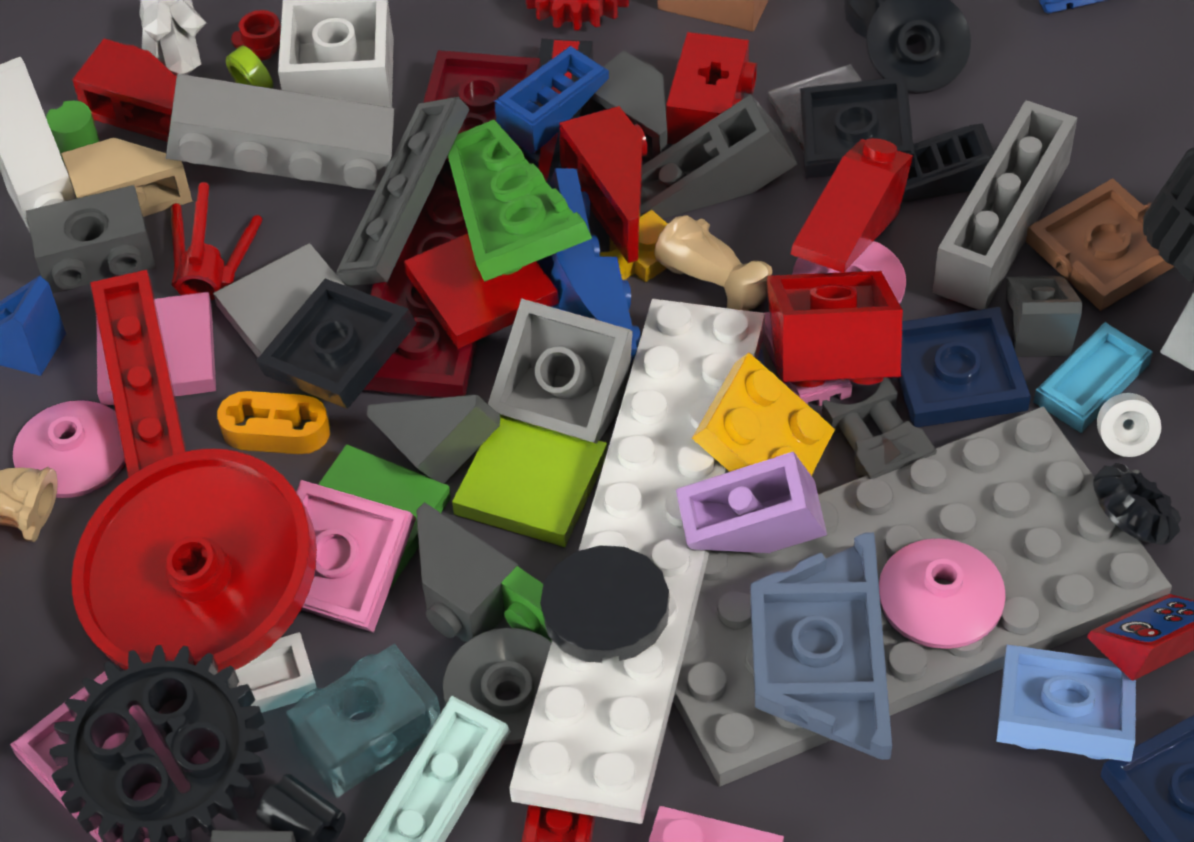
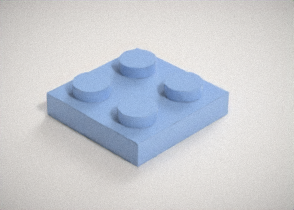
(1066, 704)

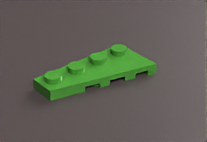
(508, 203)

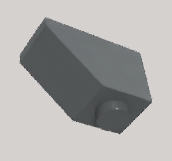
(640, 94)
(459, 577)

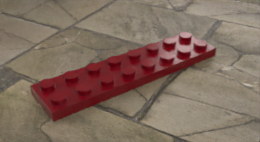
(427, 358)

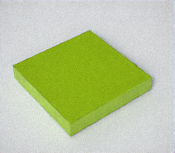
(530, 481)

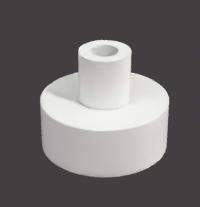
(1128, 424)

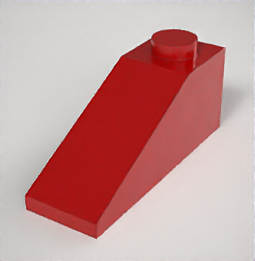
(127, 89)
(609, 168)
(855, 205)

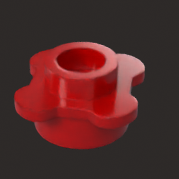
(259, 32)

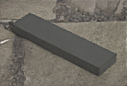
(402, 192)

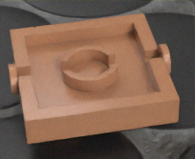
(1099, 244)

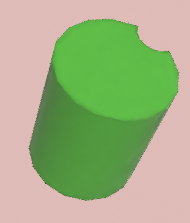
(72, 126)

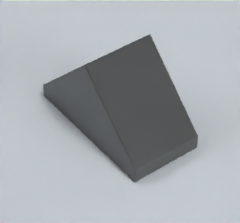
(436, 432)

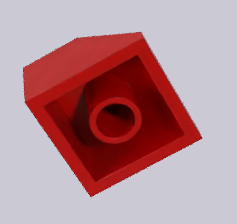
(835, 327)

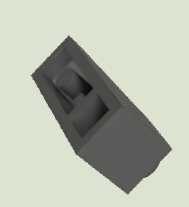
(717, 162)

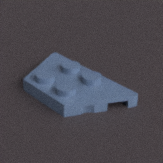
(824, 648)

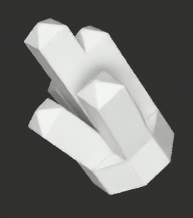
(171, 33)

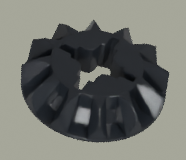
(1136, 504)

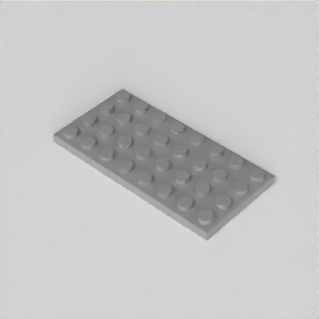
(1003, 490)

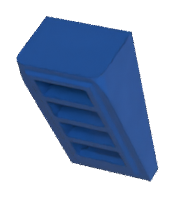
(536, 125)

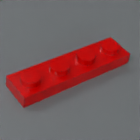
(138, 369)

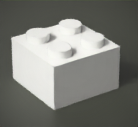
(337, 50)

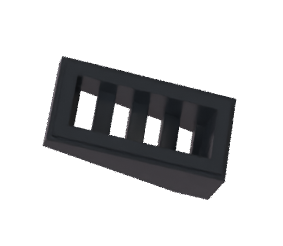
(966, 150)

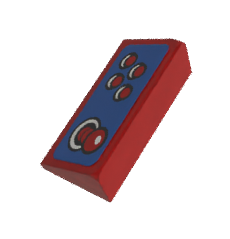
(1148, 636)

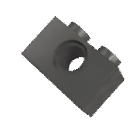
(90, 238)

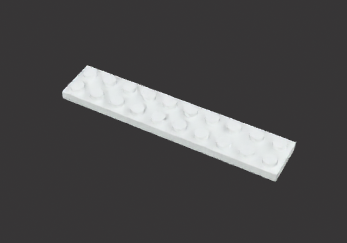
(604, 723)

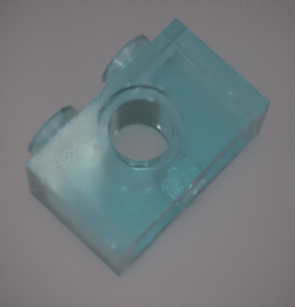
(350, 749)

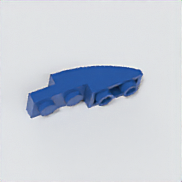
(584, 280)

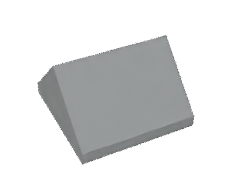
(563, 371)

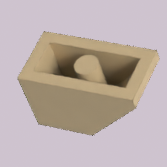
(120, 164)

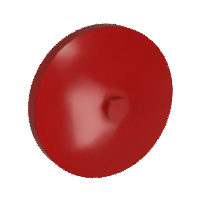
(197, 557)

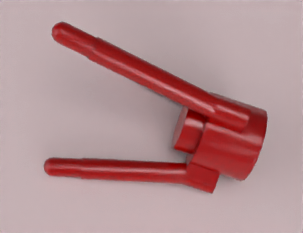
(201, 266)

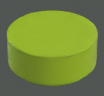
(247, 68)

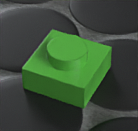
(522, 602)

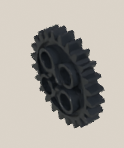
(104, 781)

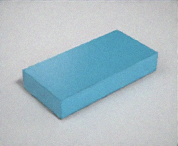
(1092, 376)

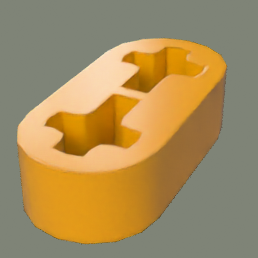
(273, 422)

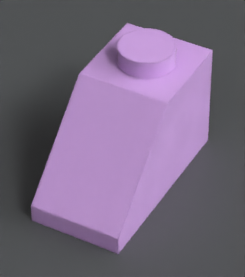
(753, 508)

